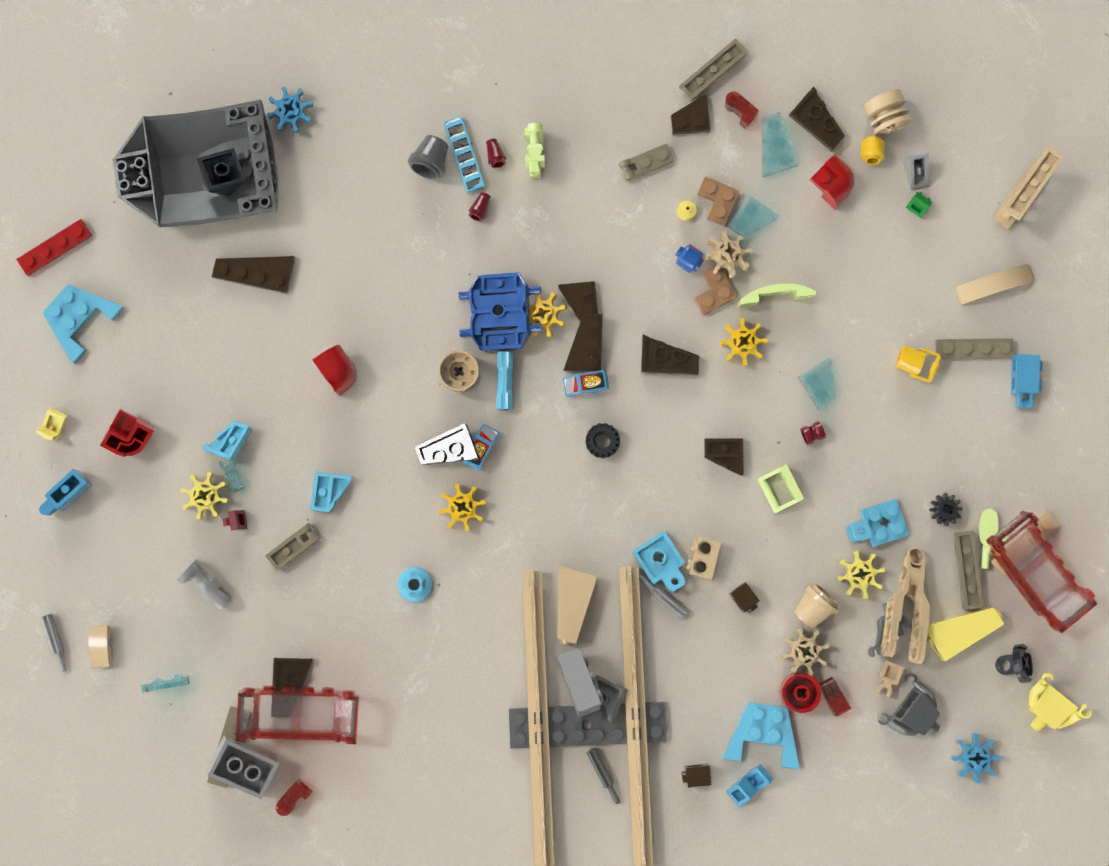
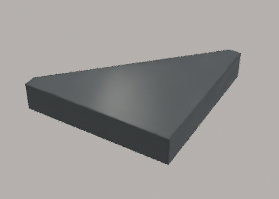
(612, 696)

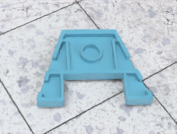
(71, 311)
(764, 725)

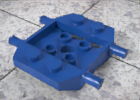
(514, 313)

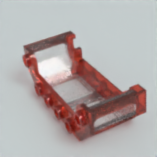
(1039, 573)
(297, 714)

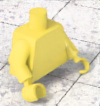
(1052, 707)

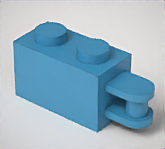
(1025, 378)
(65, 492)

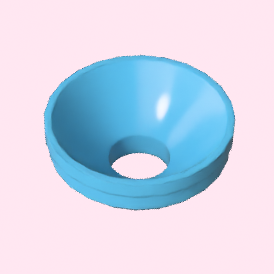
(425, 588)

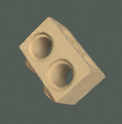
(708, 559)

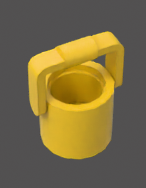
(912, 360)

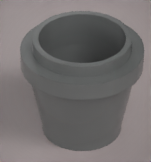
(429, 158)

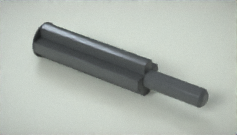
(602, 773)

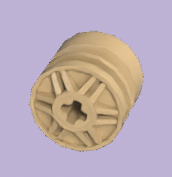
(887, 111)
(455, 360)

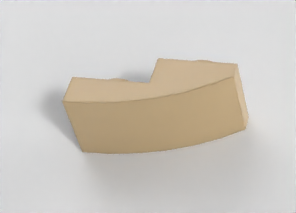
(99, 649)

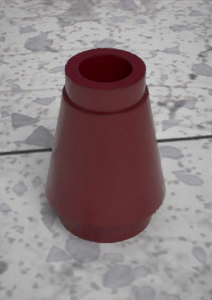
(495, 155)
(480, 207)

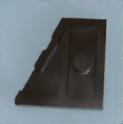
(691, 118)
(580, 297)
(725, 453)

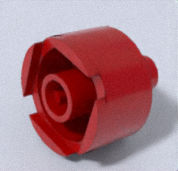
(811, 692)

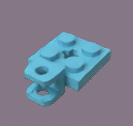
(870, 525)
(665, 570)

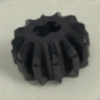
(947, 517)

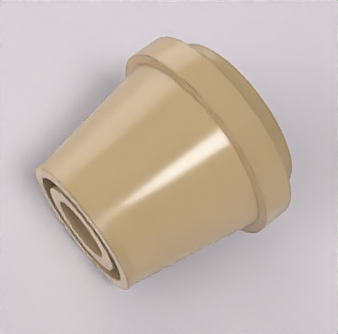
(815, 606)

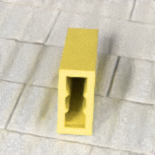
(959, 632)

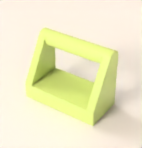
(790, 484)

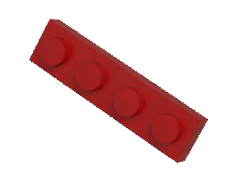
(54, 247)

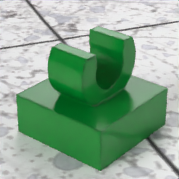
(919, 204)

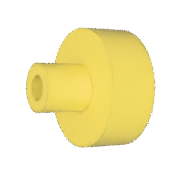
(685, 214)

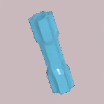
(504, 389)

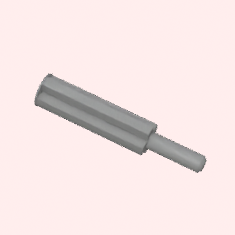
(664, 598)
(53, 639)

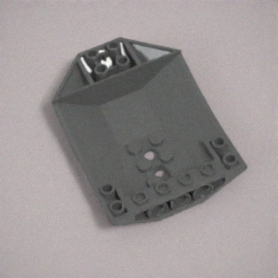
(161, 171)

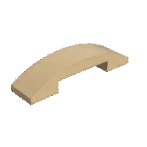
(994, 284)

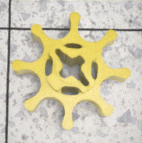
(197, 493)
(859, 564)

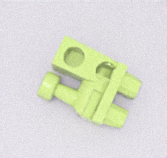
(535, 150)

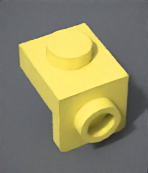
(52, 424)

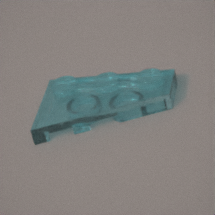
(776, 146)

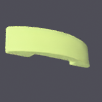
(799, 291)

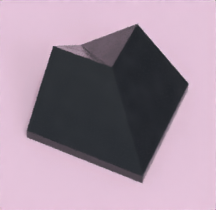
(221, 172)

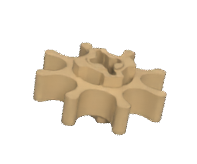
(728, 254)
(799, 659)

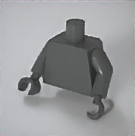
(916, 712)

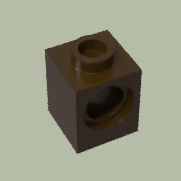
(744, 598)
(696, 775)

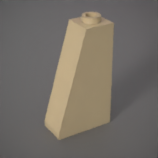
(573, 600)

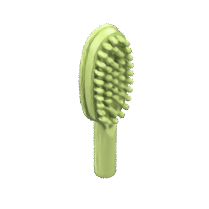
(987, 526)

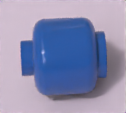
(689, 258)

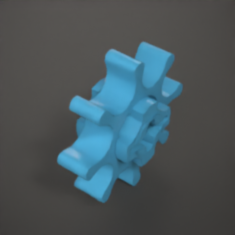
(290, 117)
(971, 751)

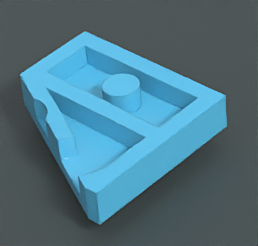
(229, 441)
(328, 490)

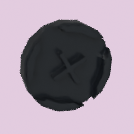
(1020, 664)

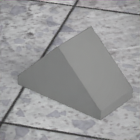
(917, 170)

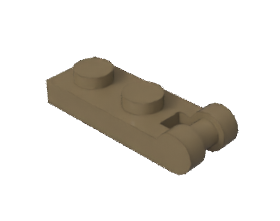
(647, 162)
(292, 547)

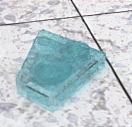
(751, 217)
(819, 383)
(159, 683)

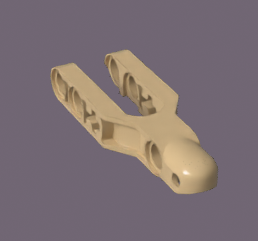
(911, 585)

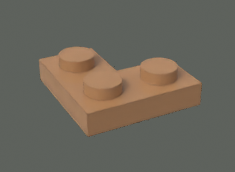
(723, 199)
(719, 293)

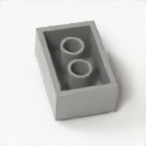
(580, 682)
(242, 767)

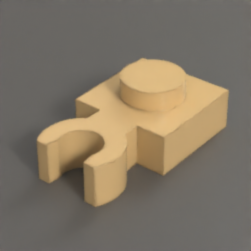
(890, 674)

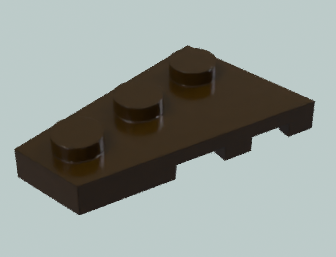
(587, 345)

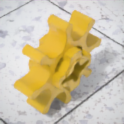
(551, 317)
(749, 347)
(467, 498)

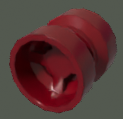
(813, 433)

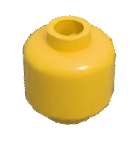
(873, 150)

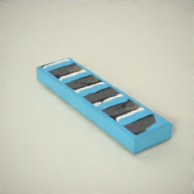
(464, 154)

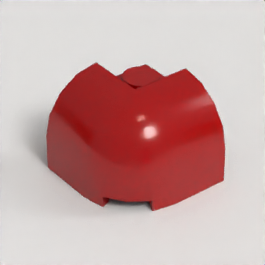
(834, 180)
(336, 368)
(127, 434)

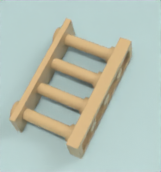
(1028, 187)

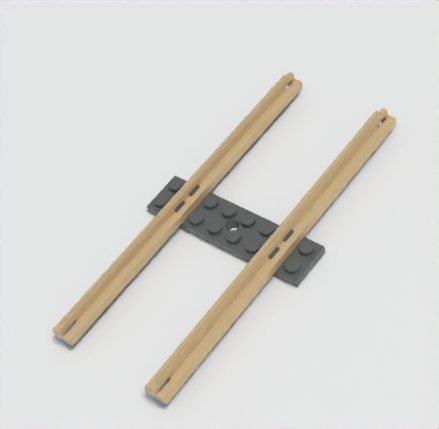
(547, 727)

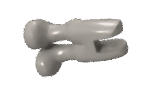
(208, 585)

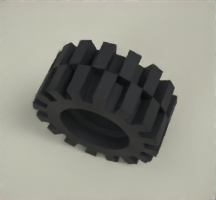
(614, 440)

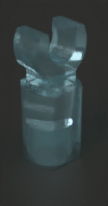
(232, 476)

